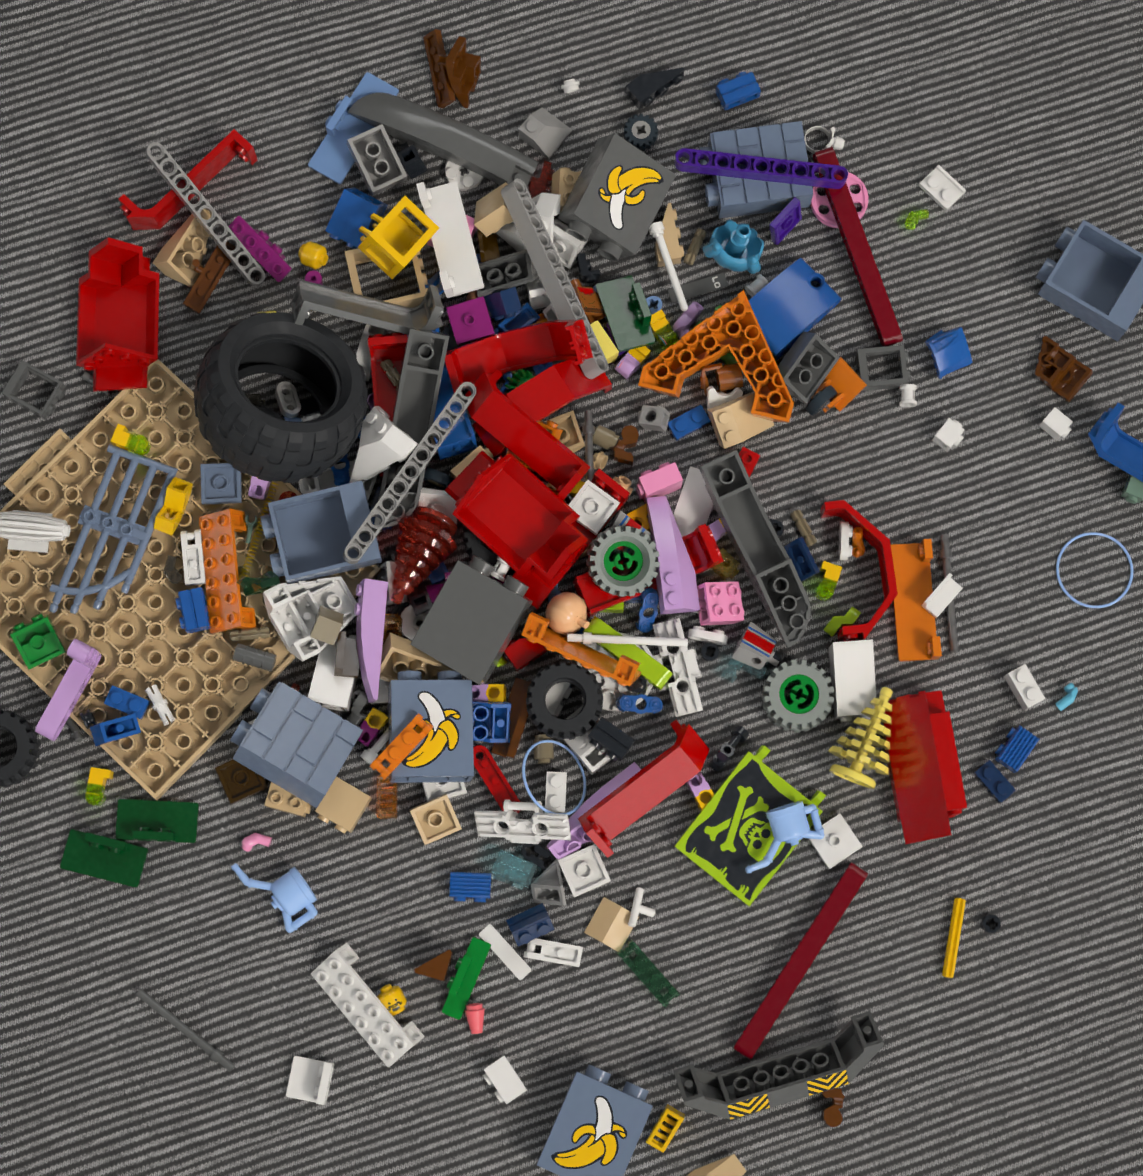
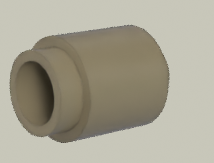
(605, 437)
(545, 751)

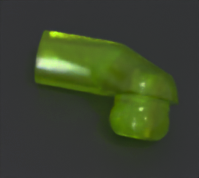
(913, 218)

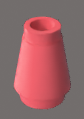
(475, 1017)

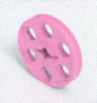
(829, 219)

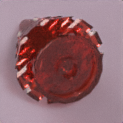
(421, 547)

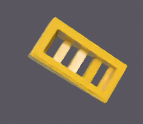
(663, 1117)

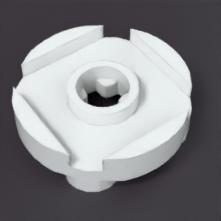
(464, 182)

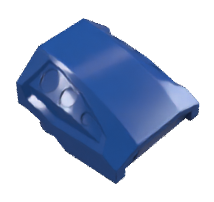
(950, 351)
(491, 721)

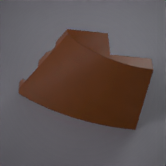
(463, 71)
(1061, 370)

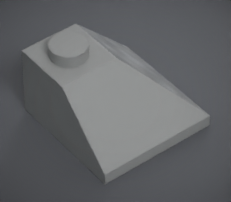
(544, 132)

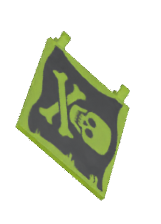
(736, 830)

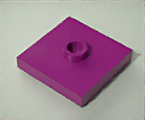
(470, 320)

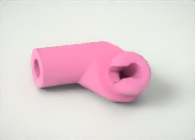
(254, 839)

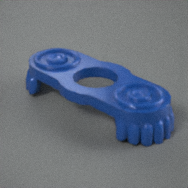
(342, 476)
(650, 600)
(628, 703)

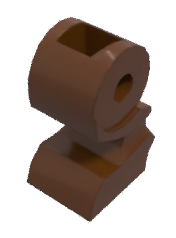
(629, 439)
(831, 1114)

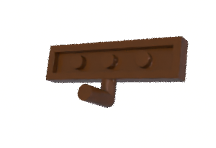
(437, 64)
(207, 279)

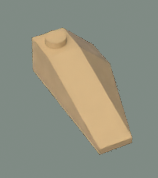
(182, 248)
(401, 656)

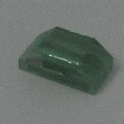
(258, 585)

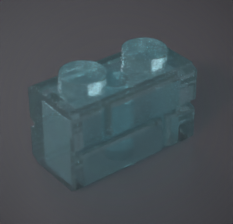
(513, 869)

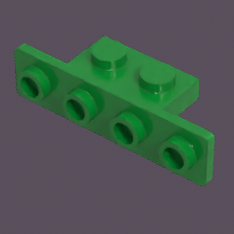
(466, 977)

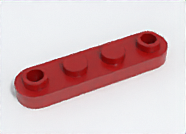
(493, 777)

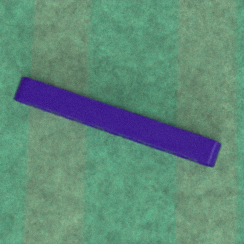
(770, 164)

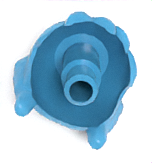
(735, 247)

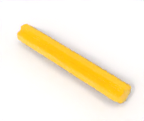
(953, 938)

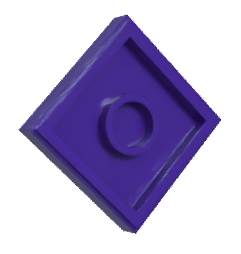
(785, 221)

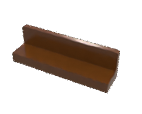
(518, 719)

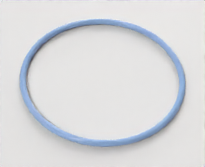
(1083, 604)
(577, 760)

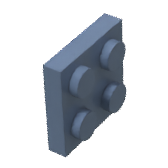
(220, 484)

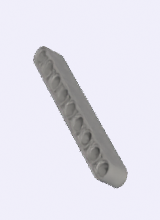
(203, 204)

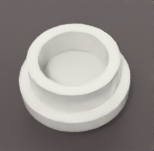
(570, 86)

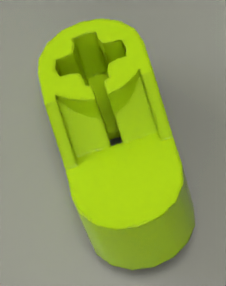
(841, 621)

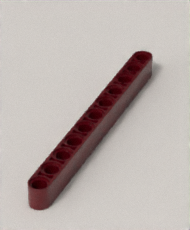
(860, 255)
(800, 961)

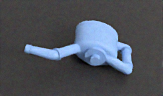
(789, 825)
(289, 895)

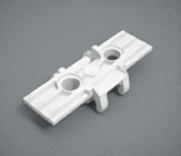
(684, 669)
(522, 830)

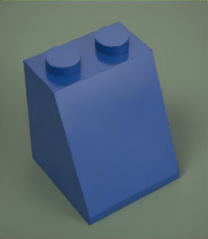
(351, 213)

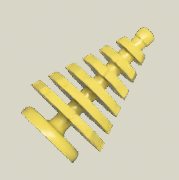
(863, 748)

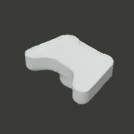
(715, 399)

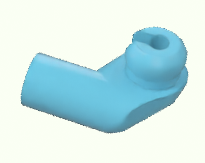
(1068, 698)

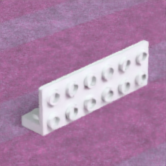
(453, 239)
(363, 1007)

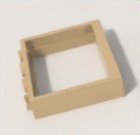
(356, 257)

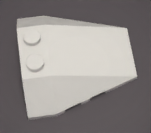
(294, 610)

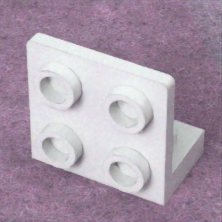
(310, 1080)

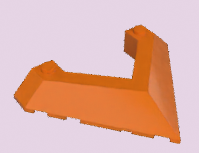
(728, 330)

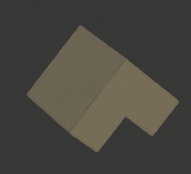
(327, 625)

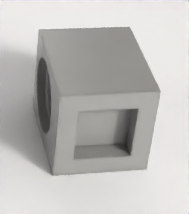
(659, 423)

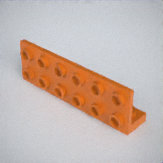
(222, 571)
(913, 623)
(623, 671)

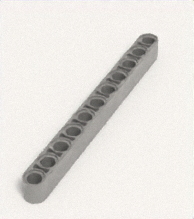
(550, 268)
(413, 463)

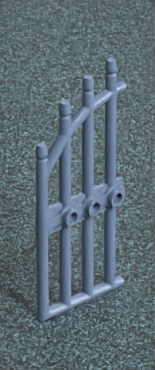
(115, 526)

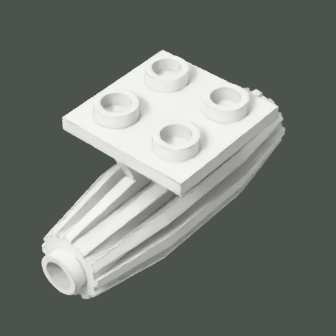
(32, 530)

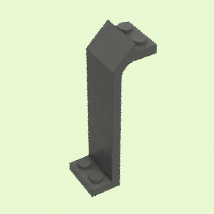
(365, 309)

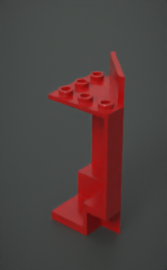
(118, 316)
(517, 516)
(924, 766)

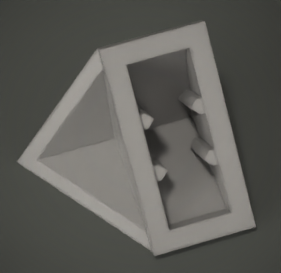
(549, 886)

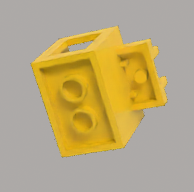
(396, 237)

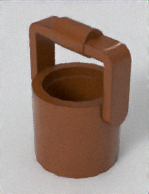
(727, 377)

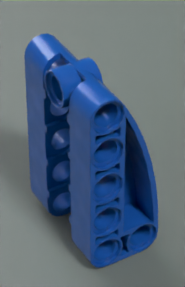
(792, 306)

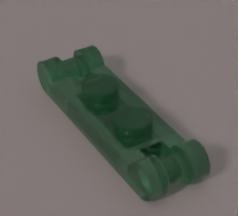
(648, 973)

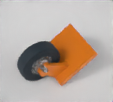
(839, 387)

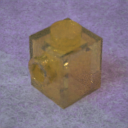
(728, 568)

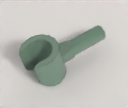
(250, 526)

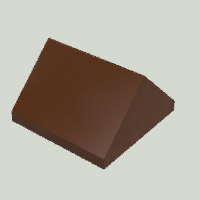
(437, 967)

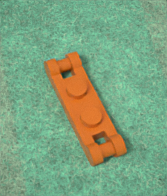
(401, 746)

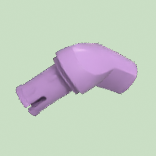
(686, 319)

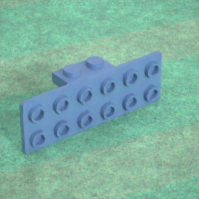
(333, 155)

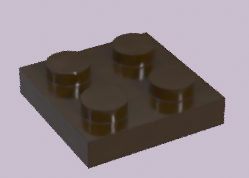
(239, 781)

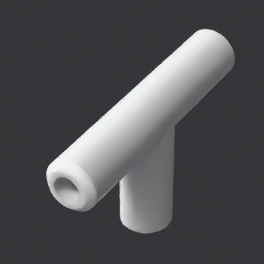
(638, 908)

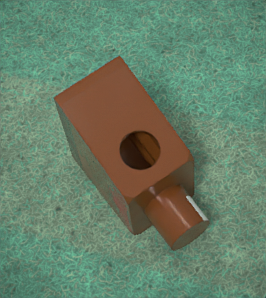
(589, 301)

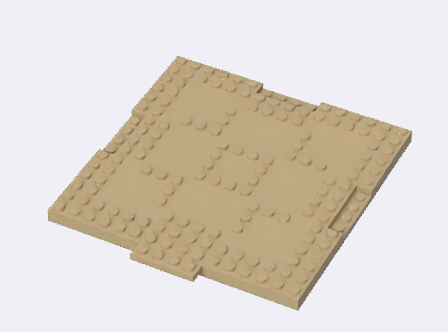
(140, 629)

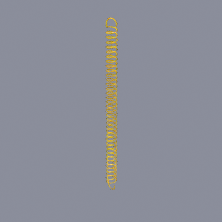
(257, 531)

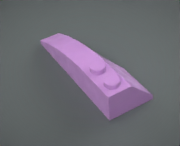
(676, 573)
(369, 632)
(562, 848)

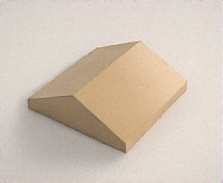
(571, 434)
(435, 819)
(610, 924)

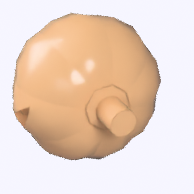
(567, 613)

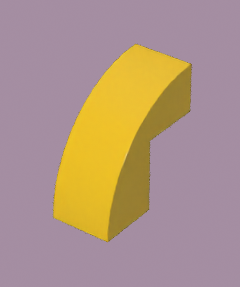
(174, 506)

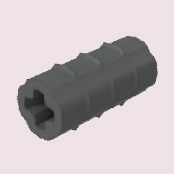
(254, 657)

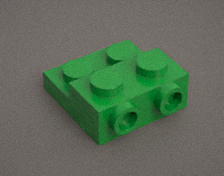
(37, 640)

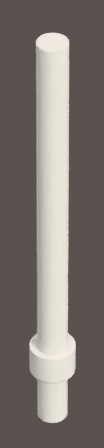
(588, 638)

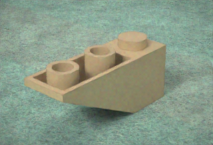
(671, 237)

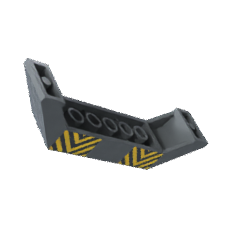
(784, 1075)

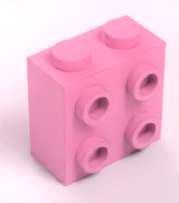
(659, 482)
(720, 603)

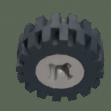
(638, 138)

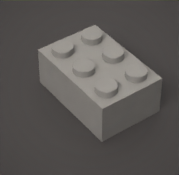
(377, 160)

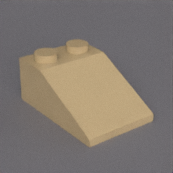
(734, 421)

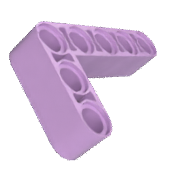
(69, 690)

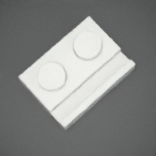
(942, 188)

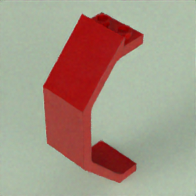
(518, 350)
(547, 394)
(883, 547)

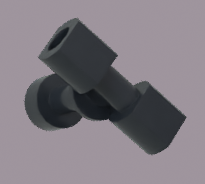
(726, 751)

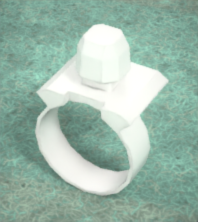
(837, 142)

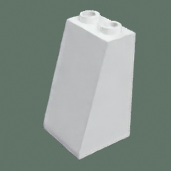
(852, 678)
(331, 690)

